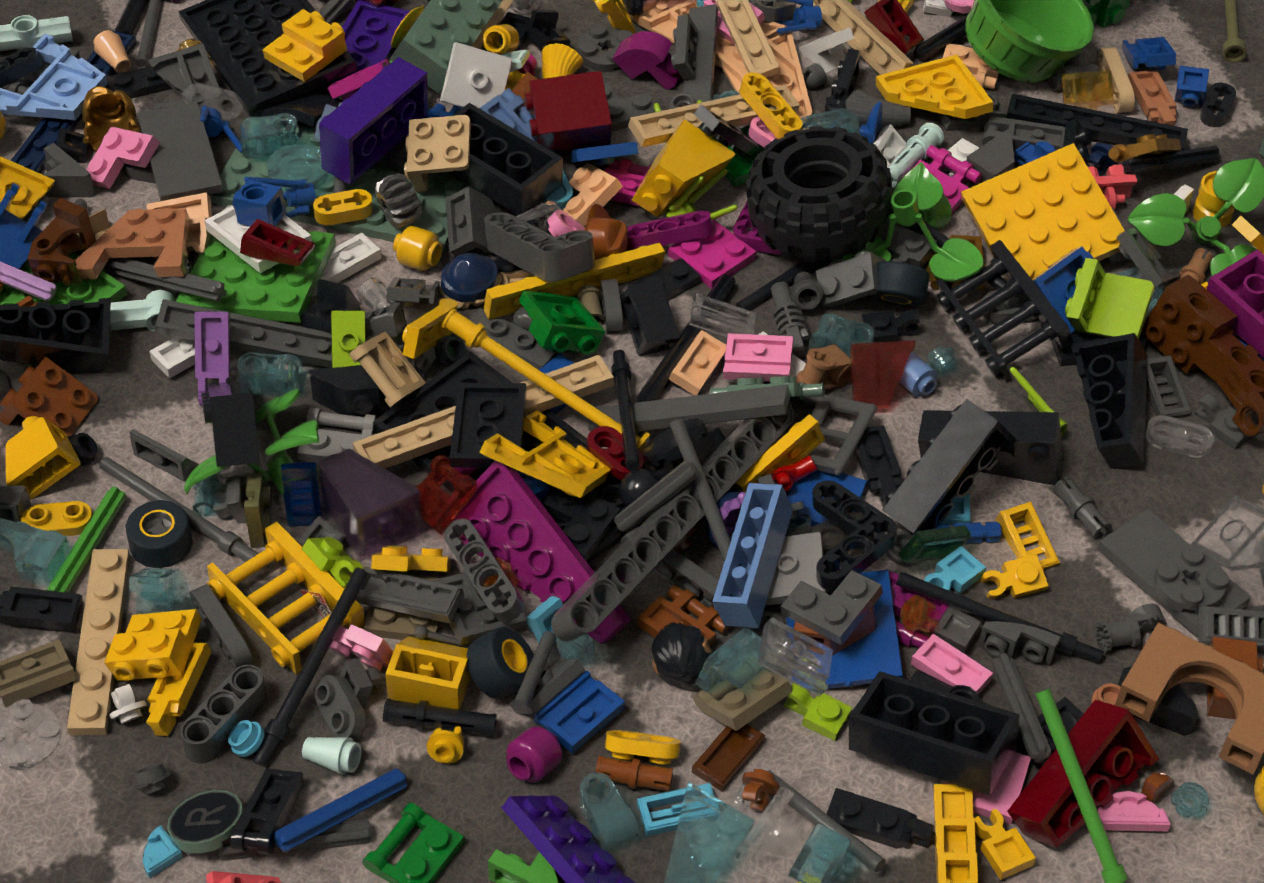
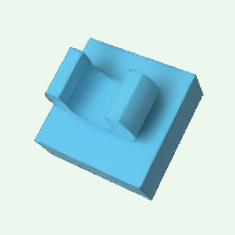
(541, 618)

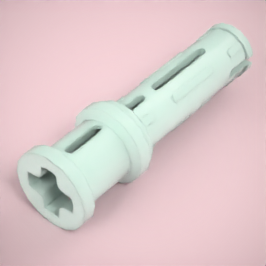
(915, 150)

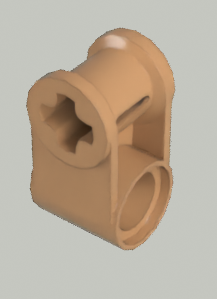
(826, 366)

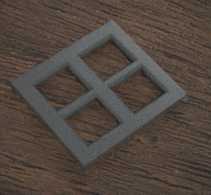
(850, 440)

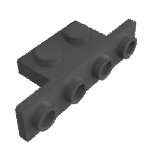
(696, 50)

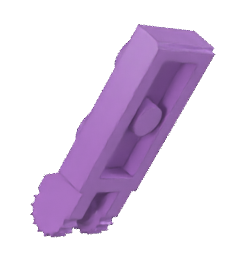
(211, 348)

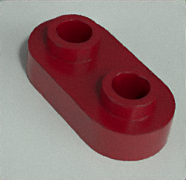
(614, 454)

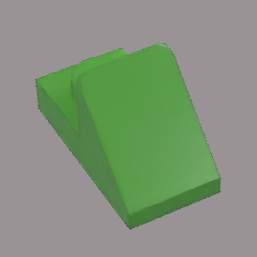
(513, 869)

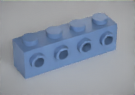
(753, 555)

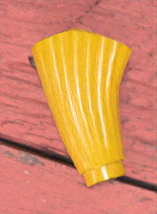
(559, 60)

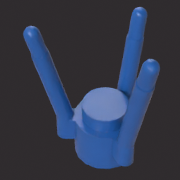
(804, 18)
(215, 125)
(300, 195)

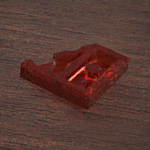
(878, 369)

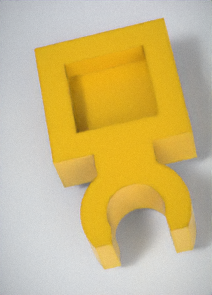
(1019, 576)
(1003, 849)

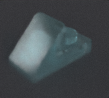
(154, 589)
(822, 857)

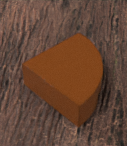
(1156, 786)

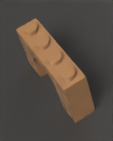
(1176, 659)

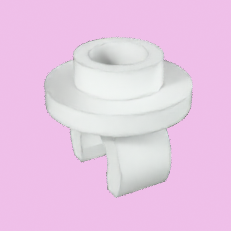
(125, 703)

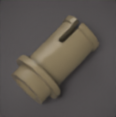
(590, 298)

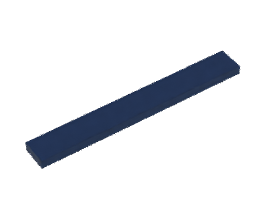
(31, 152)

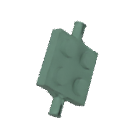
(796, 389)

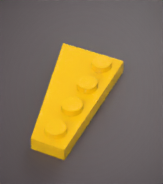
(32, 186)

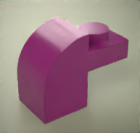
(648, 53)

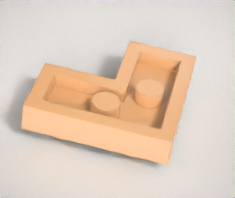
(592, 188)

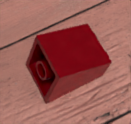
(569, 111)

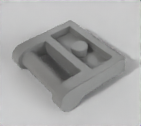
(333, 441)

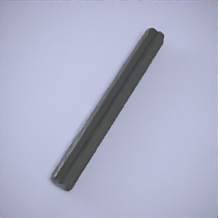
(188, 284)

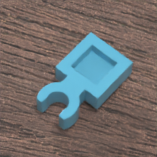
(957, 571)

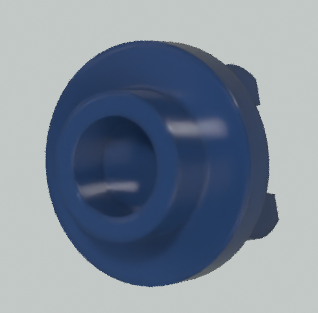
(1100, 157)

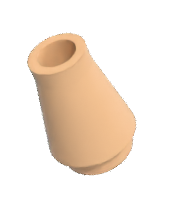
(111, 49)

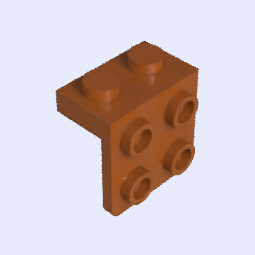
(49, 394)

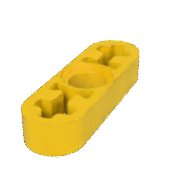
(759, 91)

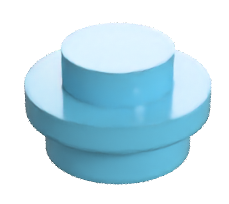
(246, 738)

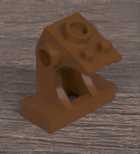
(58, 240)

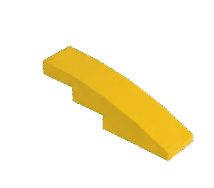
(954, 834)

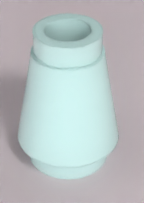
(334, 753)

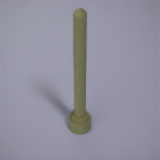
(1233, 48)

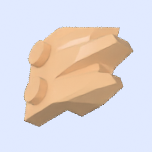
(198, 209)

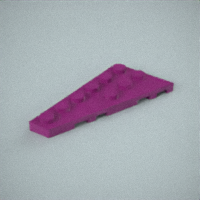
(531, 541)

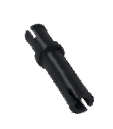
(435, 717)

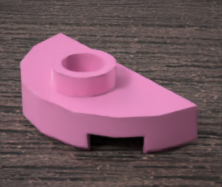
(1133, 813)

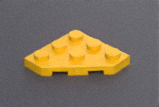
(938, 87)

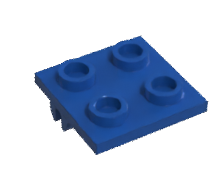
(15, 233)

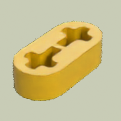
(343, 207)

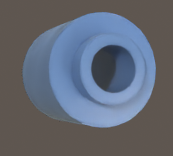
(918, 376)

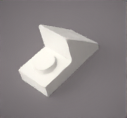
(828, 49)

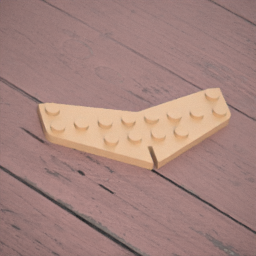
(661, 18)

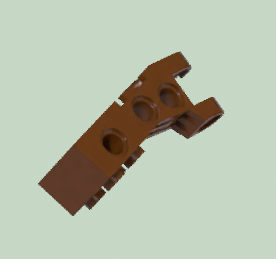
(1197, 333)

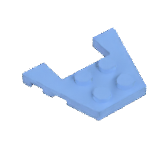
(59, 89)

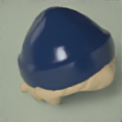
(468, 278)

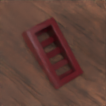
(880, 17)
(267, 243)

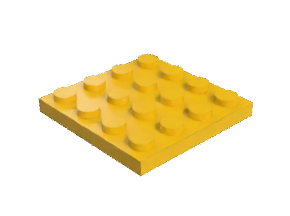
(1045, 211)

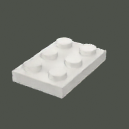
(229, 232)

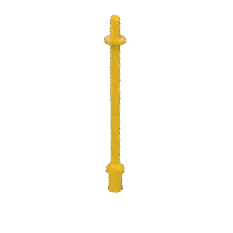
(477, 337)

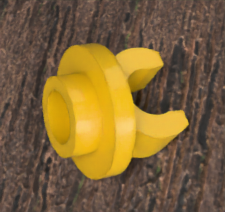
(446, 745)

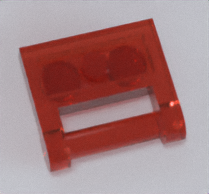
(437, 505)

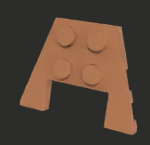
(141, 234)

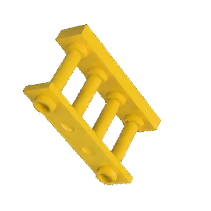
(300, 568)

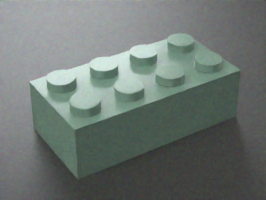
(437, 29)

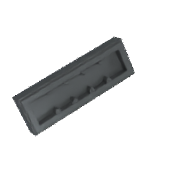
(514, 339)
(410, 595)

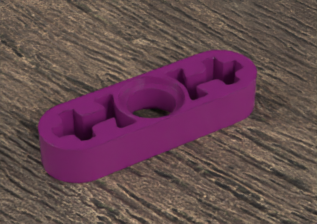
(670, 230)

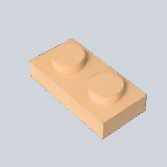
(698, 363)

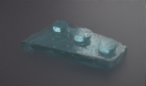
(705, 838)

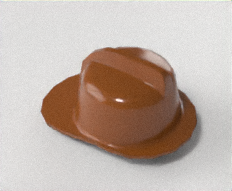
(608, 233)

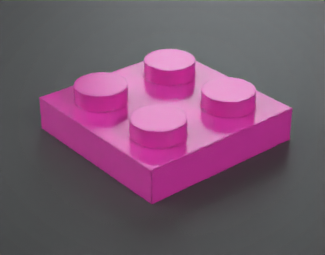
(714, 254)

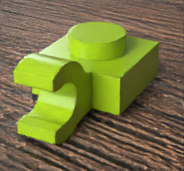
(330, 556)
(820, 714)

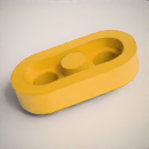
(57, 517)
(657, 747)

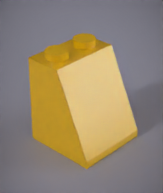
(678, 164)

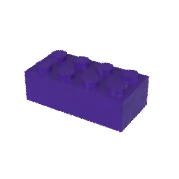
(373, 120)

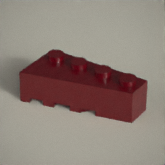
(1109, 754)

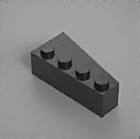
(67, 334)
(1115, 391)
(233, 423)
(1033, 457)

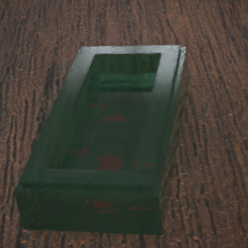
(934, 543)

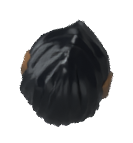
(680, 655)

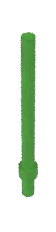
(1112, 871)

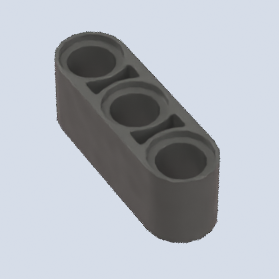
(229, 698)

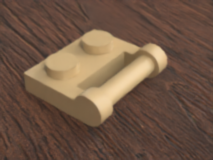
(388, 368)

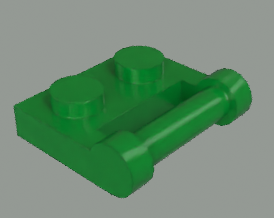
(425, 856)

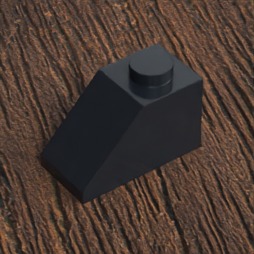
(345, 390)

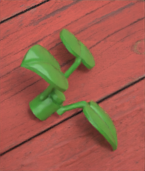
(918, 193)
(1162, 216)
(300, 435)

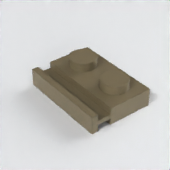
(34, 672)

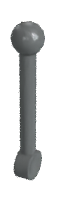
(422, 632)

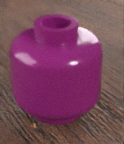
(533, 754)

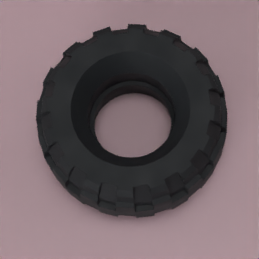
(819, 193)

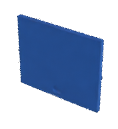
(873, 653)

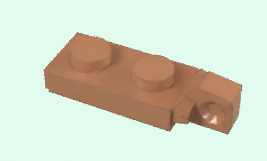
(1153, 96)

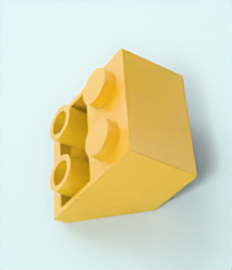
(428, 673)

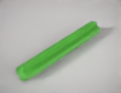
(88, 541)

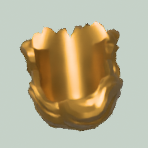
(106, 110)

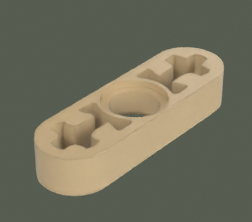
(1123, 92)

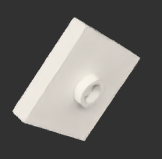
(474, 76)

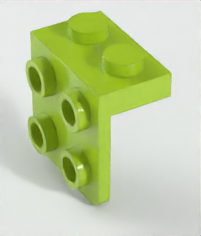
(1108, 302)

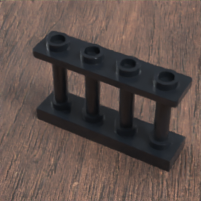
(1018, 285)

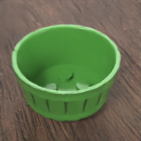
(1028, 36)

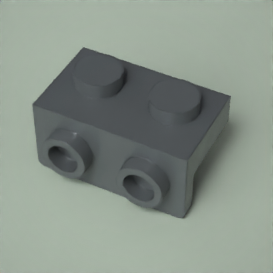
(849, 279)

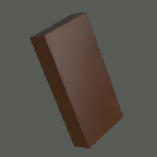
(727, 755)

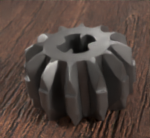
(398, 200)

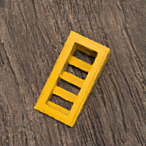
(1026, 513)

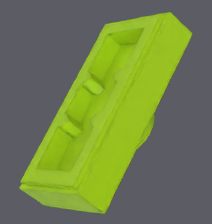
(346, 335)

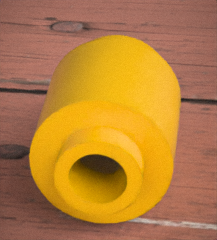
(493, 39)

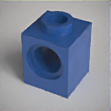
(260, 202)

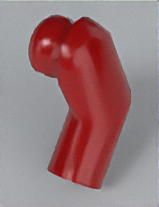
(792, 473)

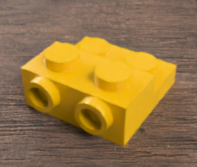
(306, 45)
(153, 645)

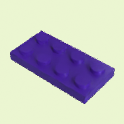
(370, 33)
(563, 840)

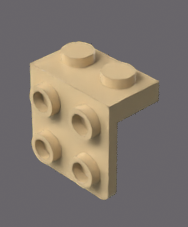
(436, 147)

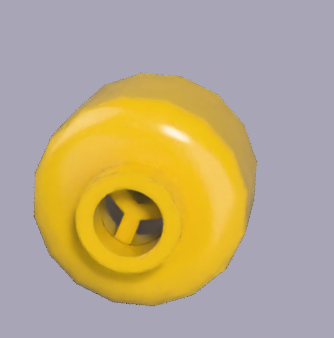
(417, 248)

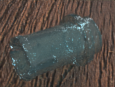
(205, 495)

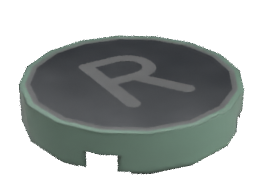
(204, 821)

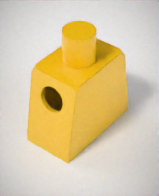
(39, 456)

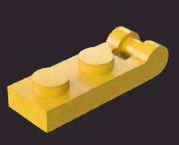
(427, 329)

